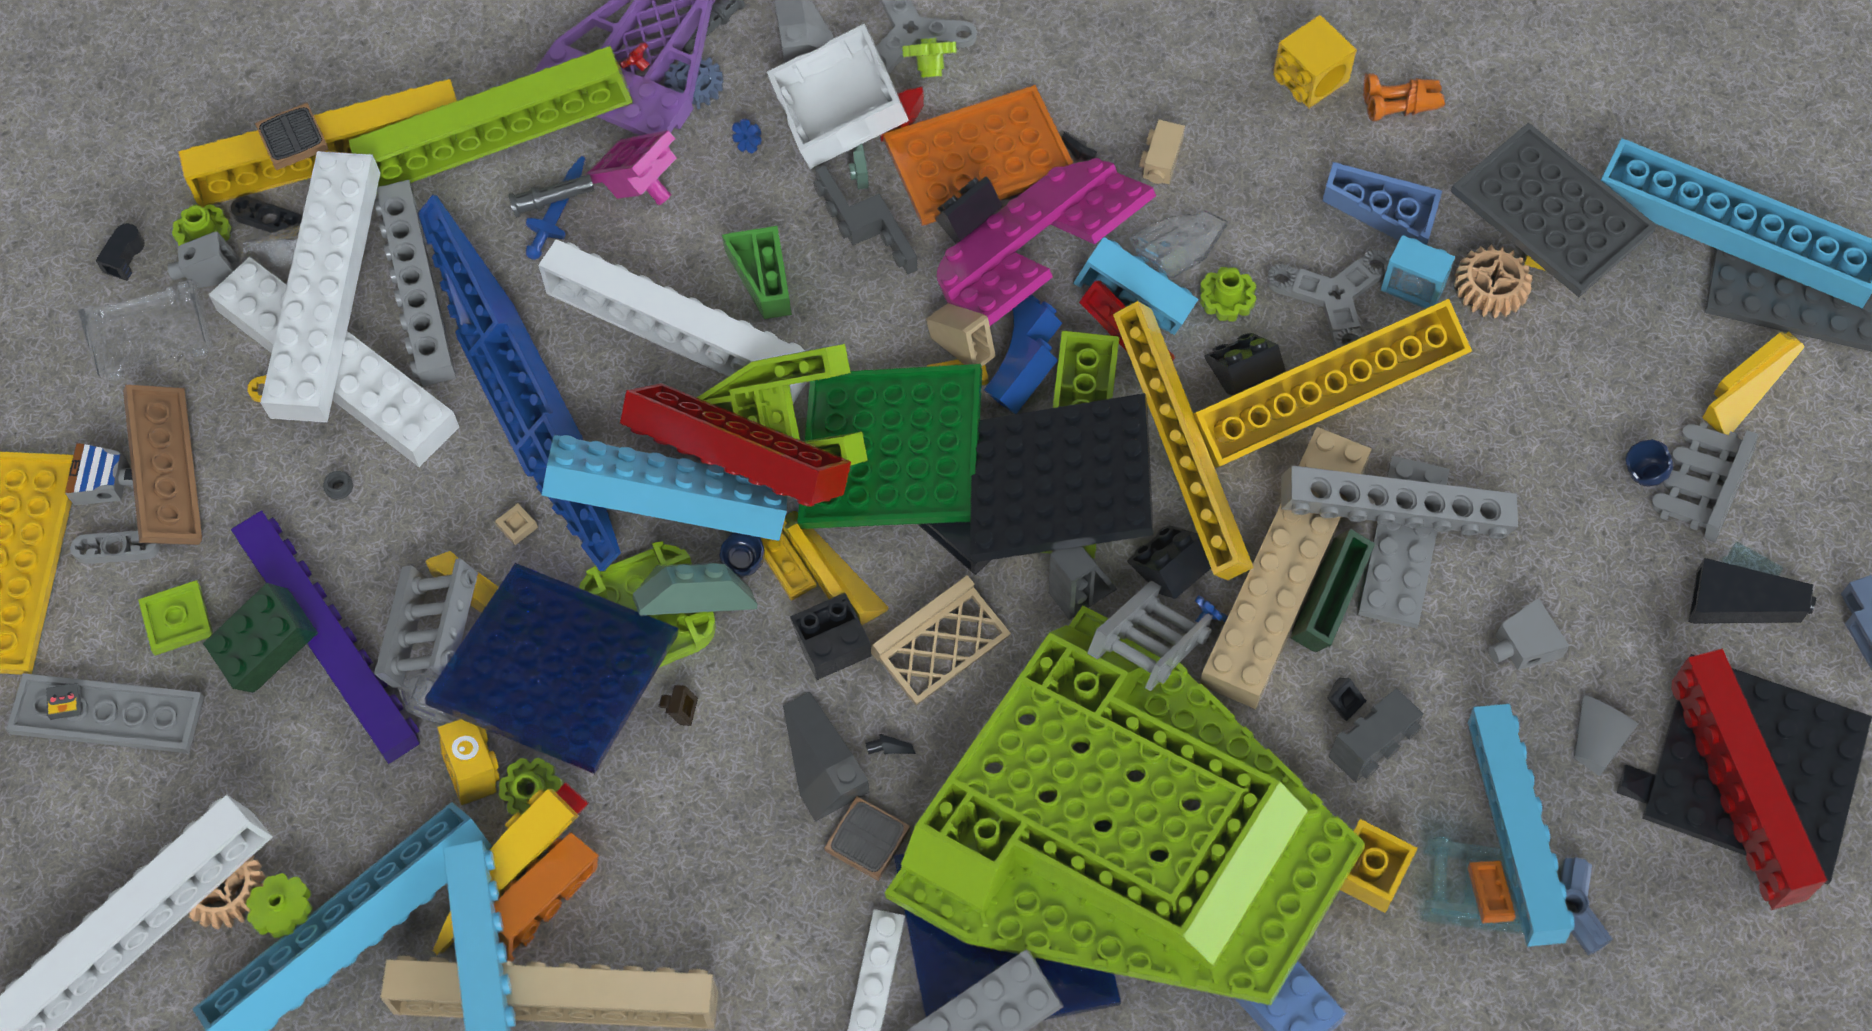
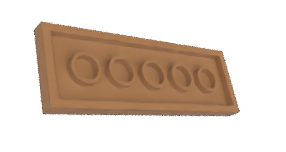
(162, 465)

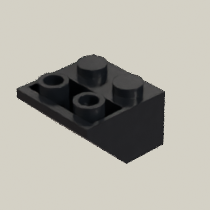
(967, 212)
(1245, 362)
(1171, 560)
(831, 636)

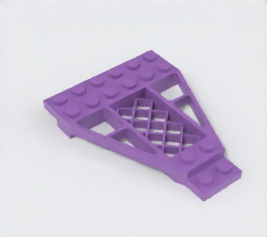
(653, 105)

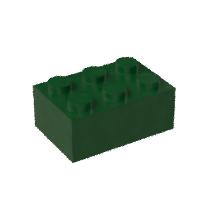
(260, 638)

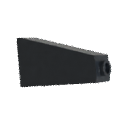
(1747, 596)

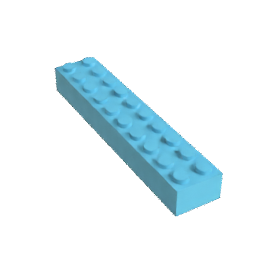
(1743, 222)
(339, 929)

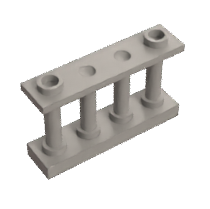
(1135, 614)
(405, 616)

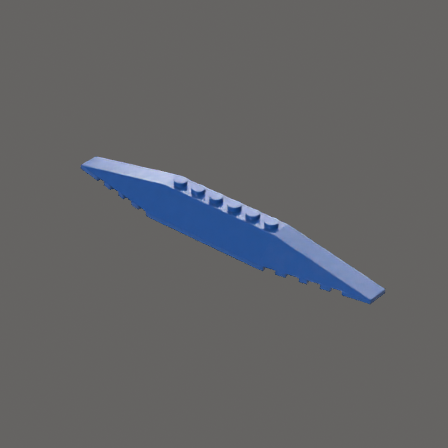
(510, 371)

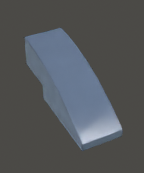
(1859, 601)

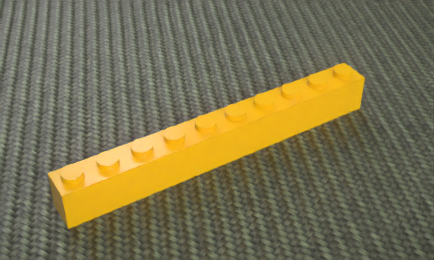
(1183, 442)

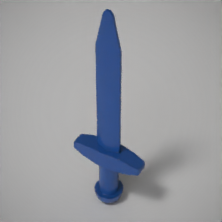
(547, 226)

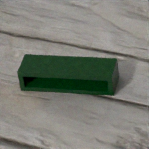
(1332, 591)

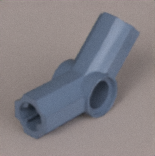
(1587, 927)

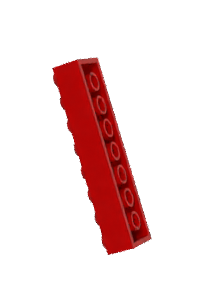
(735, 444)
(1747, 780)

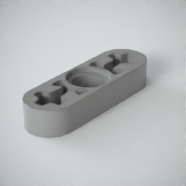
(104, 540)

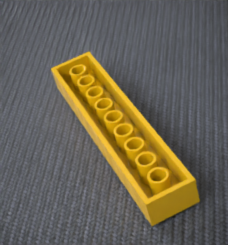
(244, 167)
(1331, 383)

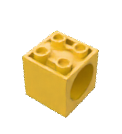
(1314, 61)

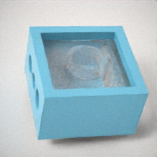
(1417, 272)

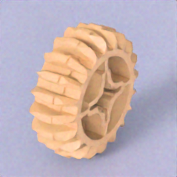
(1475, 281)
(235, 906)

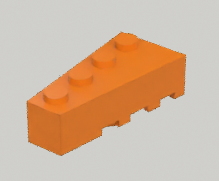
(540, 890)

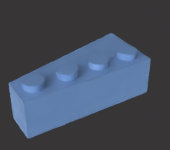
(1383, 201)

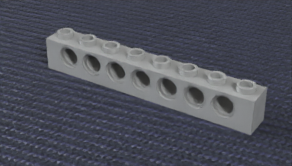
(437, 366)
(1413, 495)

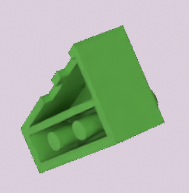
(760, 266)

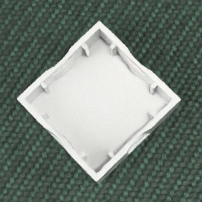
(837, 96)

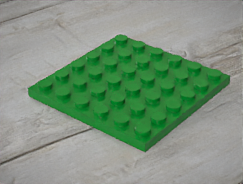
(916, 439)

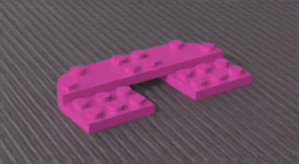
(1078, 198)

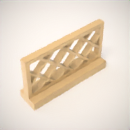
(925, 619)

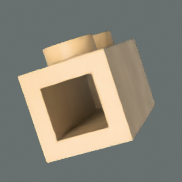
(1163, 152)

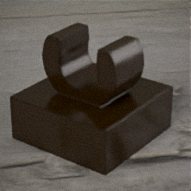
(680, 704)

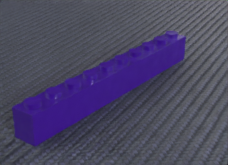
(333, 644)

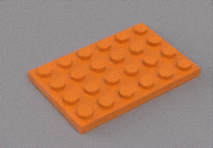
(998, 138)

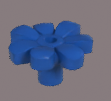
(746, 135)
(1208, 607)

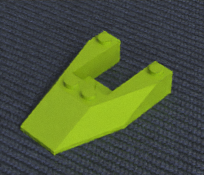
(764, 395)

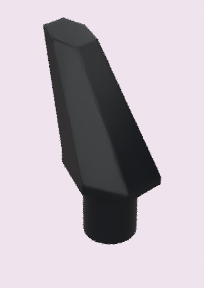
(1078, 147)
(889, 746)

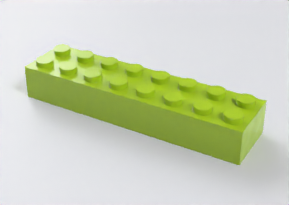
(1085, 374)

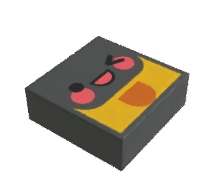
(63, 701)

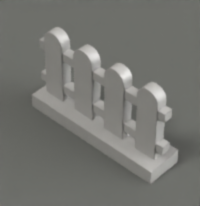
(1706, 491)

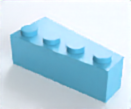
(1135, 281)

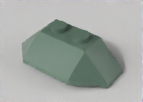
(692, 590)

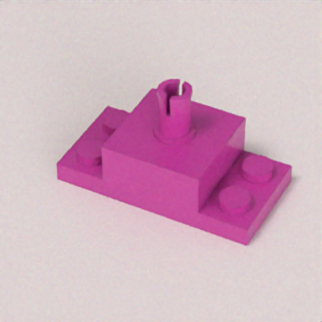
(635, 166)

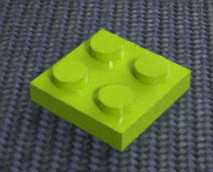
(175, 617)

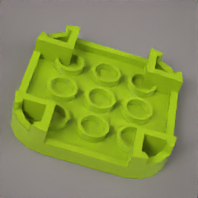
(624, 578)

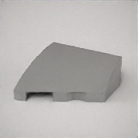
(1601, 734)

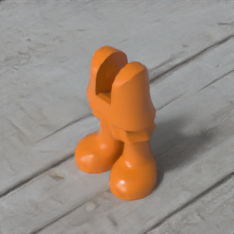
(1419, 93)

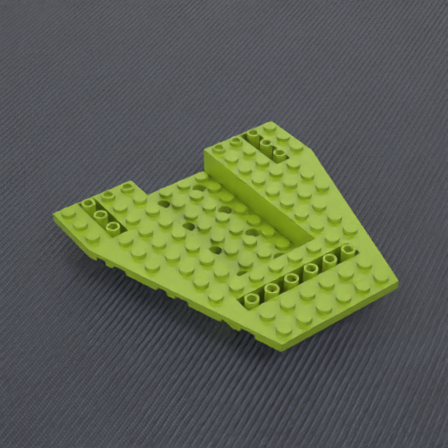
(1036, 876)

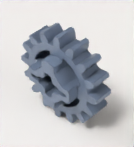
(707, 84)

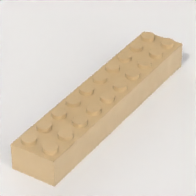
(1278, 583)
(561, 993)

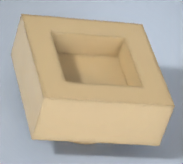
(516, 524)

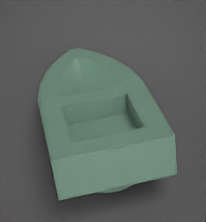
(858, 169)

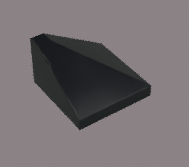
(1345, 697)
(1635, 783)

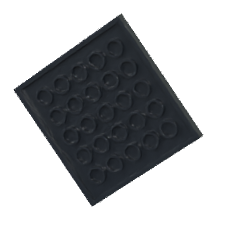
(1062, 479)
(1812, 746)

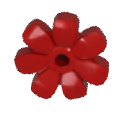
(635, 57)

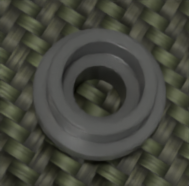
(334, 478)

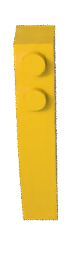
(520, 845)

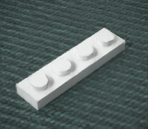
(877, 971)

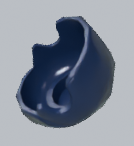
(1649, 462)
(742, 553)

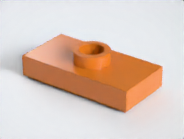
(1491, 891)

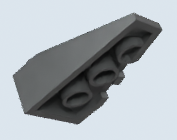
(822, 761)

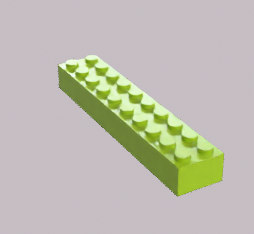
(496, 118)

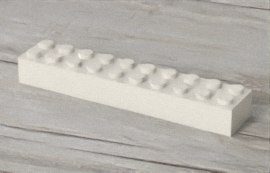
(321, 287)
(658, 312)
(365, 381)
(132, 918)

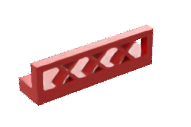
(1102, 305)

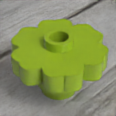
(929, 55)
(200, 222)
(1227, 294)
(520, 776)
(279, 905)

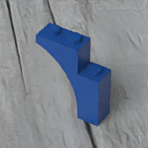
(1027, 356)

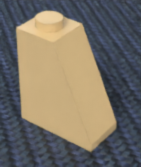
(962, 334)

